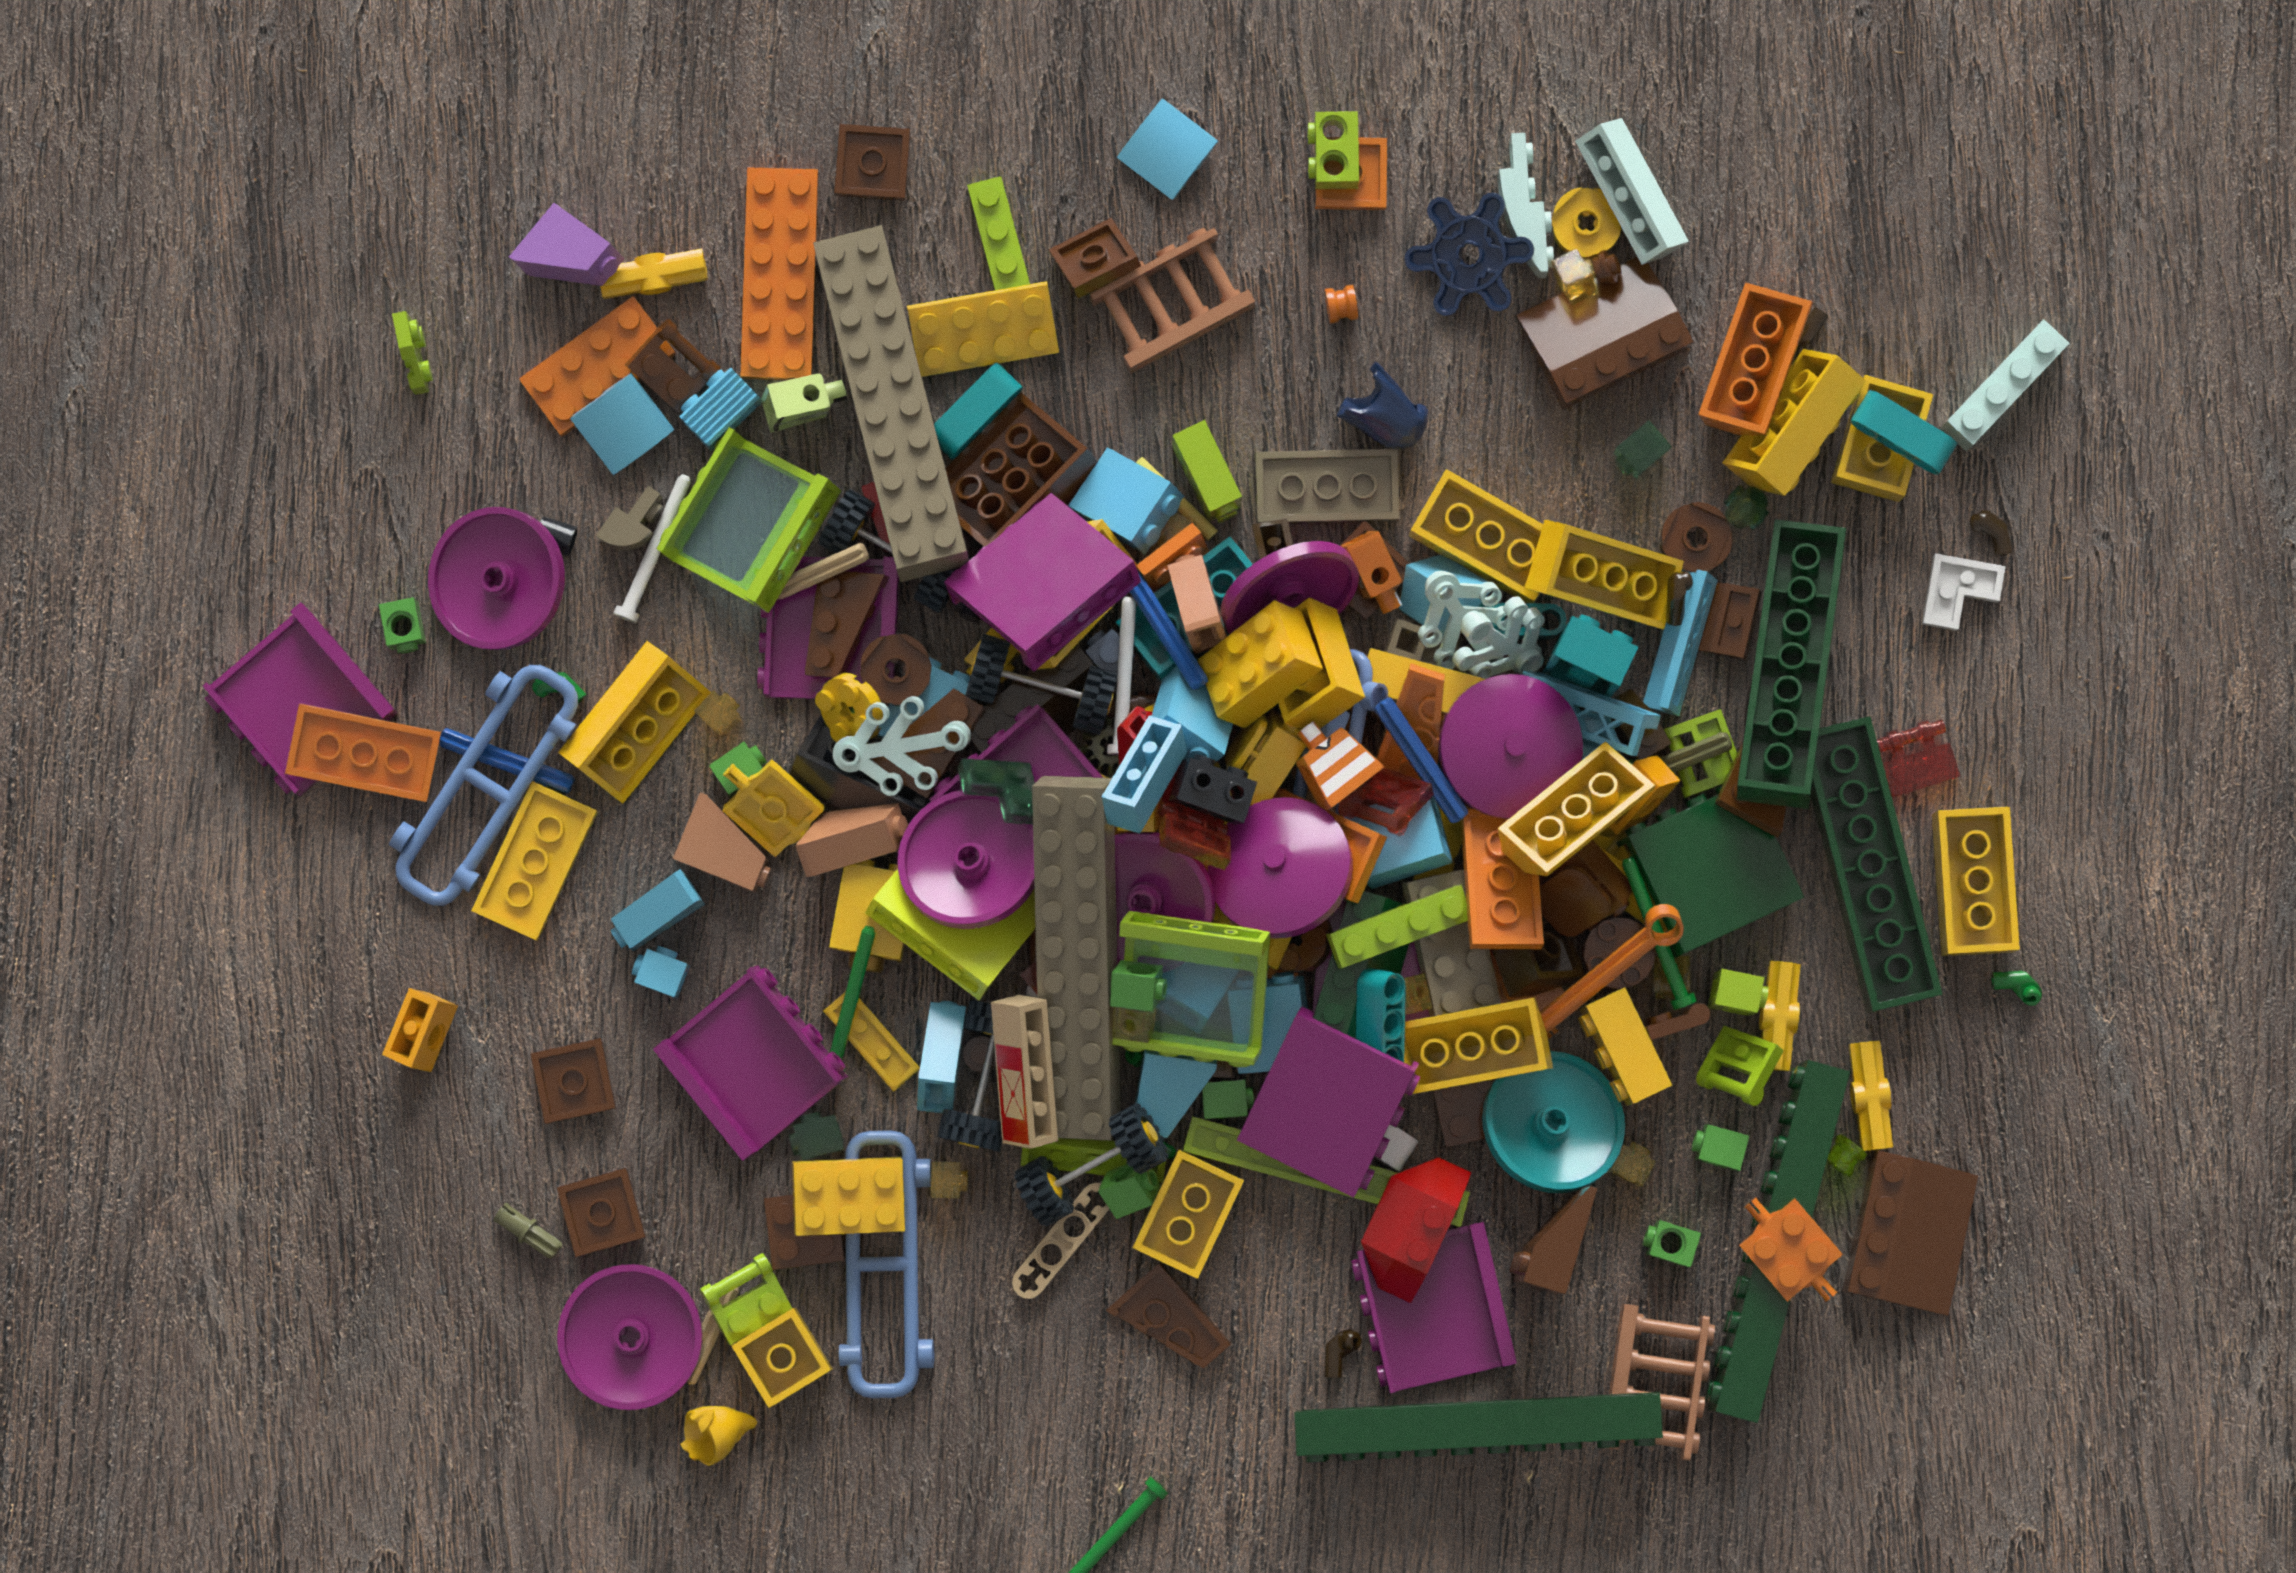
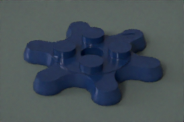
(1446, 260)

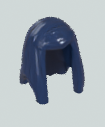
(1386, 413)

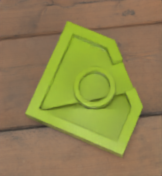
(410, 340)

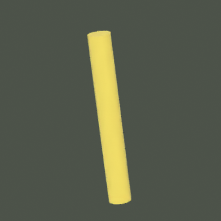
(1187, 509)

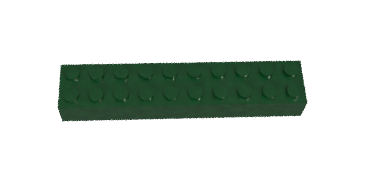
(1796, 1173)
(1478, 1424)

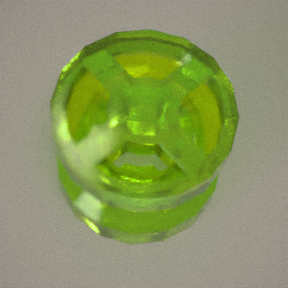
(1845, 1155)

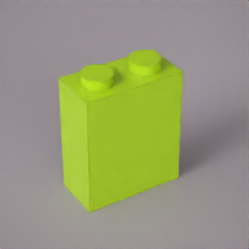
(1207, 472)

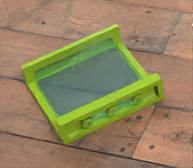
(748, 520)
(1212, 986)

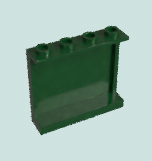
(1711, 870)

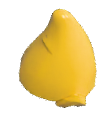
(714, 1432)

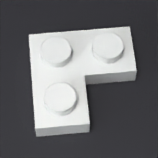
(1953, 580)

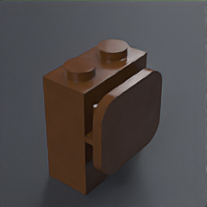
(1583, 891)

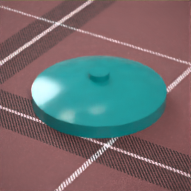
(1554, 1125)

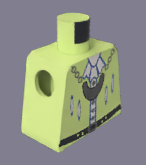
(787, 407)

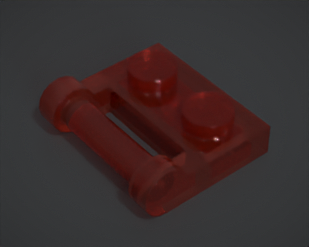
(1392, 791)

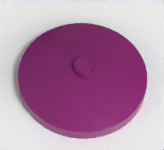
(1291, 577)
(496, 578)
(1508, 743)
(966, 862)
(1284, 868)
(1158, 882)
(630, 1337)

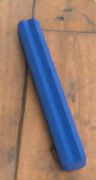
(1168, 635)
(1420, 759)
(507, 761)

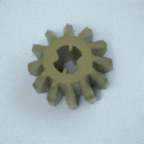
(1098, 751)

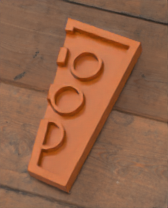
(1422, 707)

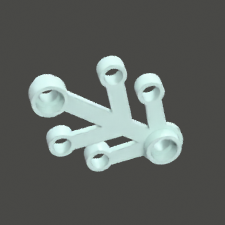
(1449, 598)
(1521, 657)
(895, 747)

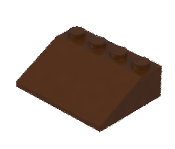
(1606, 335)
(1013, 468)
(1910, 1232)
(1552, 1252)

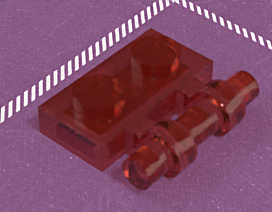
(1922, 768)
(1194, 835)

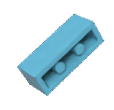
(1144, 774)

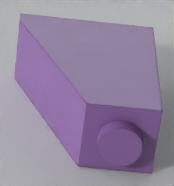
(566, 251)

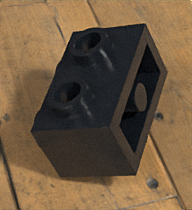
(1213, 789)

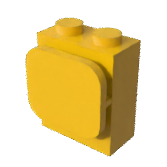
(1266, 752)
(857, 889)

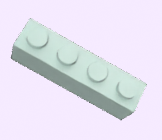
(1631, 191)
(2005, 385)

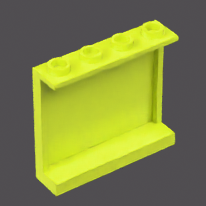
(964, 955)

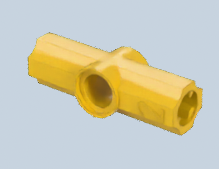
(656, 274)
(1781, 1013)
(1870, 1095)

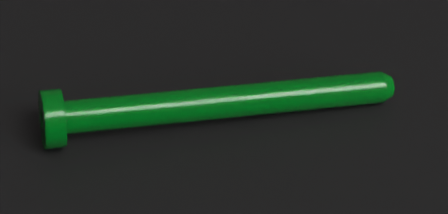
(1664, 953)
(853, 991)
(1123, 1523)

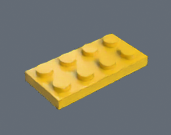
(983, 329)
(534, 861)

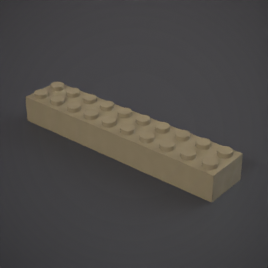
(891, 404)
(1077, 949)

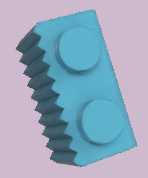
(719, 407)

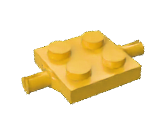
(771, 806)

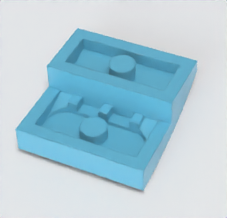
(1167, 149)
(622, 424)

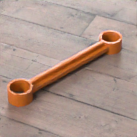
(1613, 965)

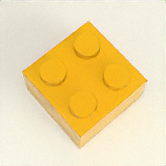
(782, 1357)

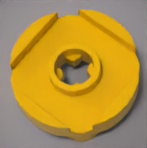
(1566, 222)
(839, 695)

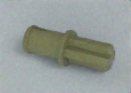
(527, 1231)

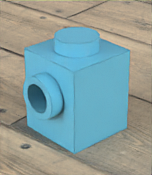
(661, 971)

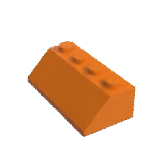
(1754, 361)

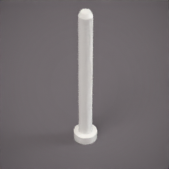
(650, 558)
(1124, 668)

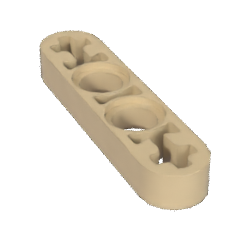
(1066, 1243)

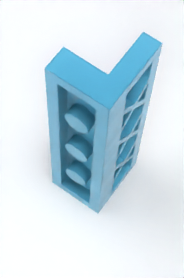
(1679, 648)
(1606, 708)

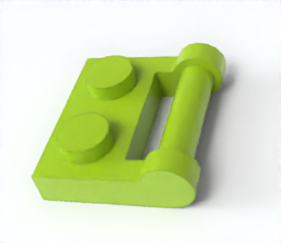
(1715, 768)
(1743, 1054)
(752, 1308)

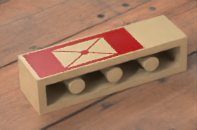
(1024, 1071)

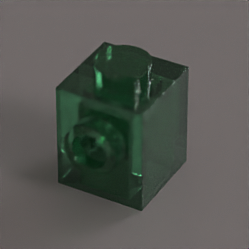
(1641, 450)
(816, 1136)

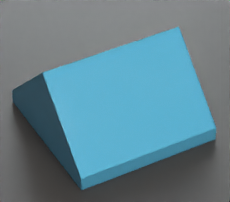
(1413, 591)

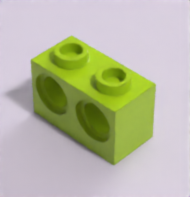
(1343, 150)
(1737, 992)

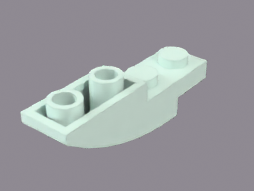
(1521, 215)

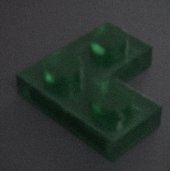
(1003, 779)

